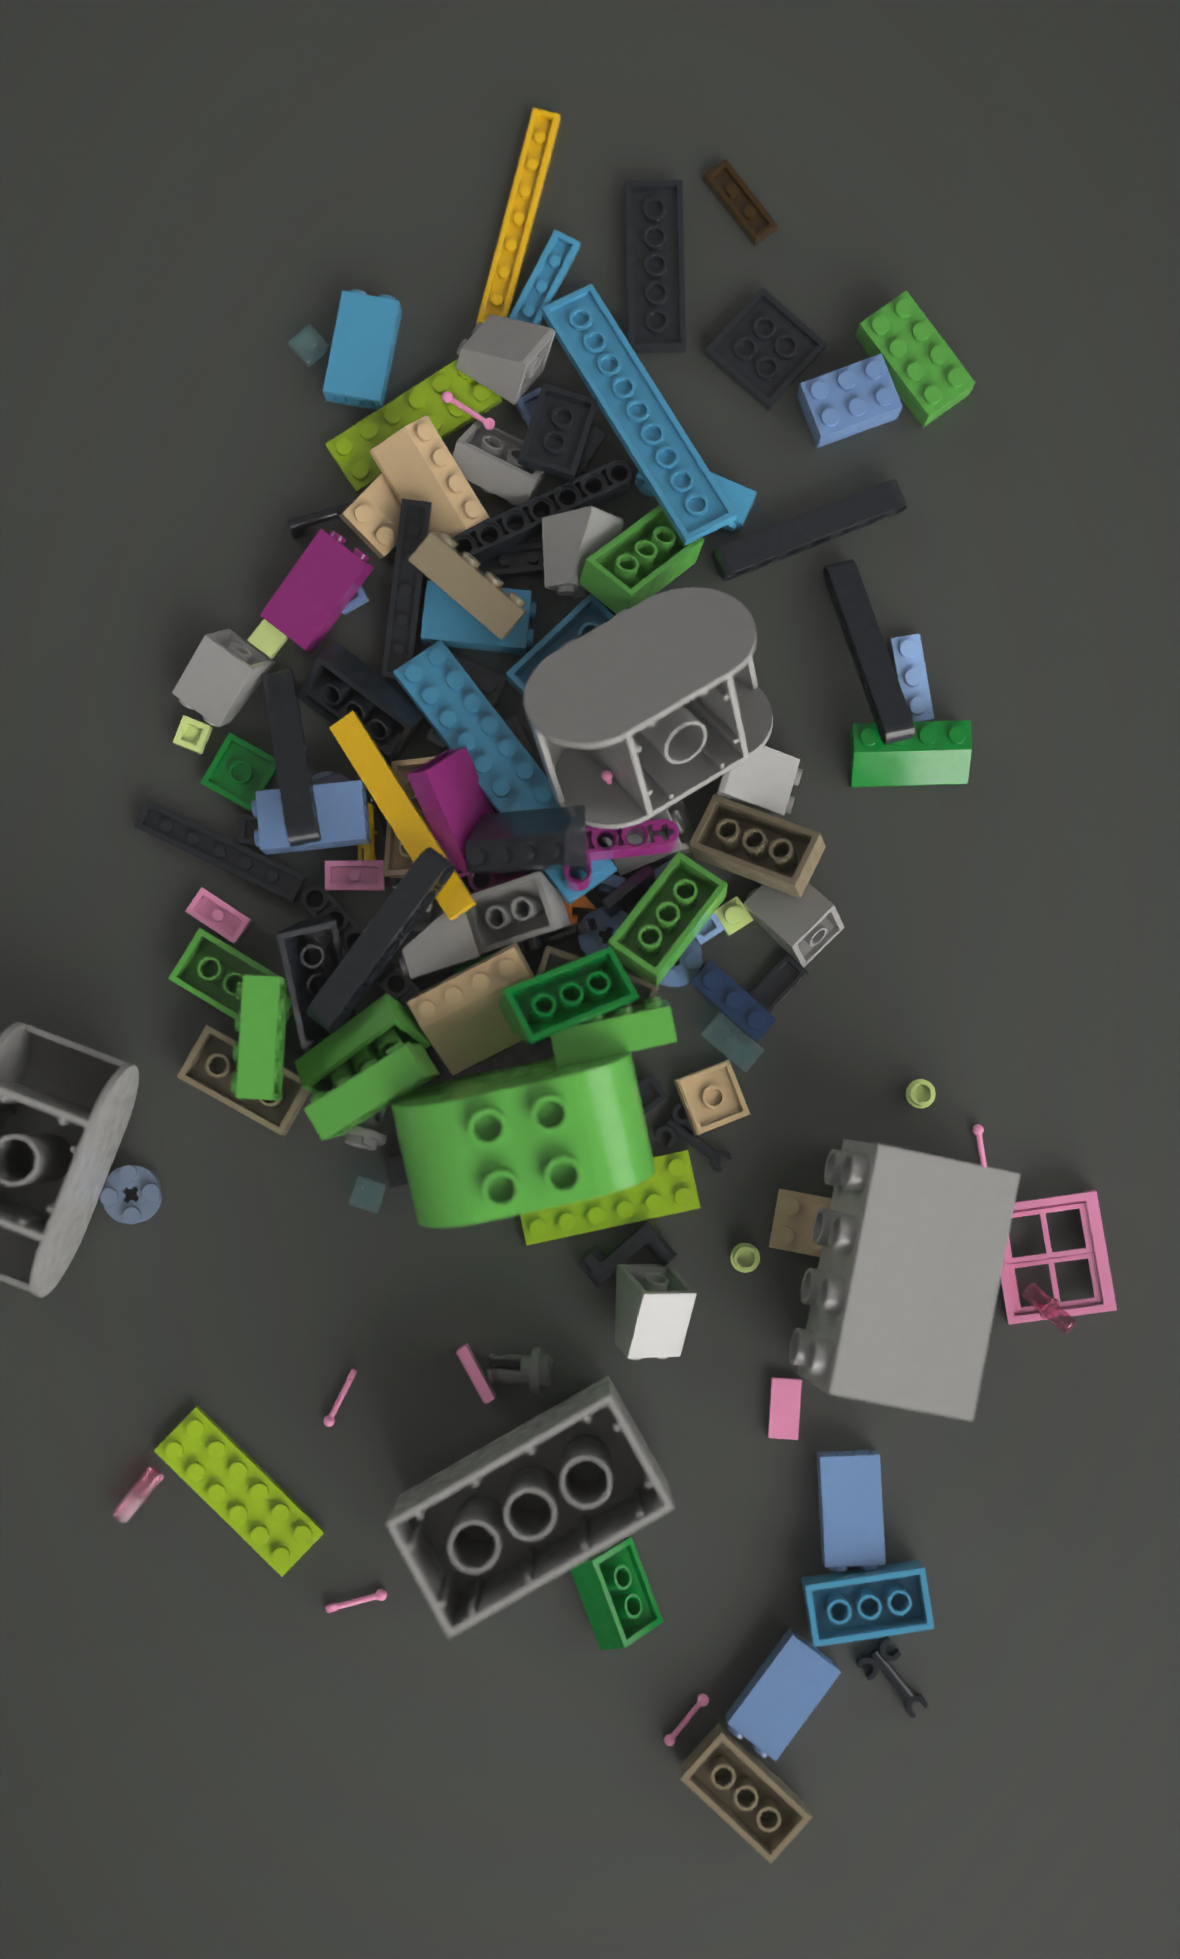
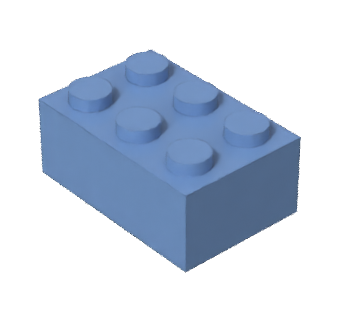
(849, 400)

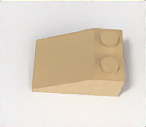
(375, 516)

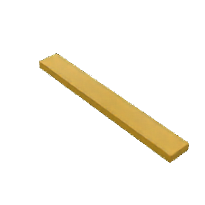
(519, 214)
(396, 806)

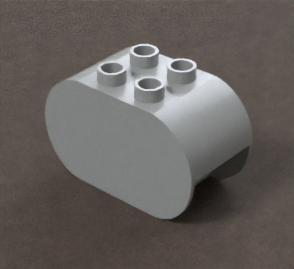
(655, 699)
(57, 1143)

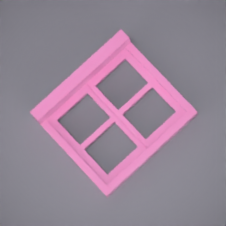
(1095, 1251)

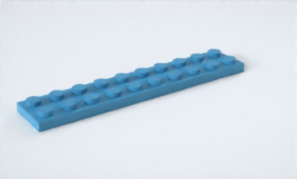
(638, 414)
(504, 766)

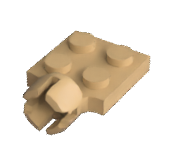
(795, 1220)

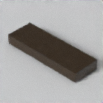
(740, 202)

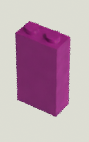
(317, 590)
(450, 800)

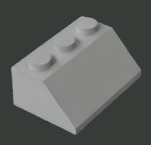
(491, 463)
(516, 912)

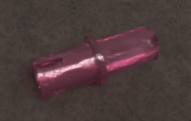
(1049, 1308)
(137, 1494)

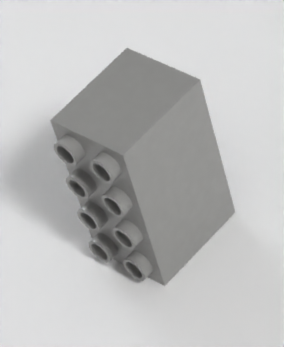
(904, 1278)
(529, 1506)

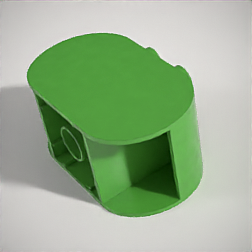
(522, 1139)

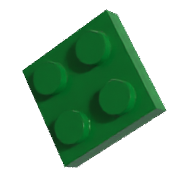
(239, 771)

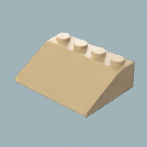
(464, 1011)

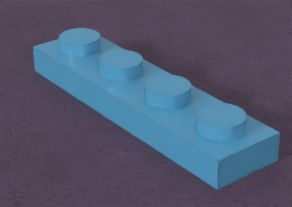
(546, 278)

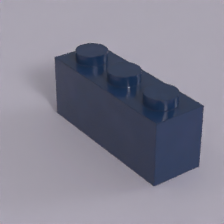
(732, 1001)

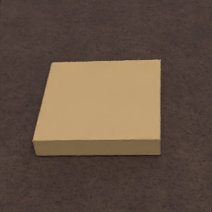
(711, 1097)

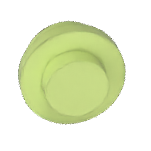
(920, 1093)
(745, 1257)

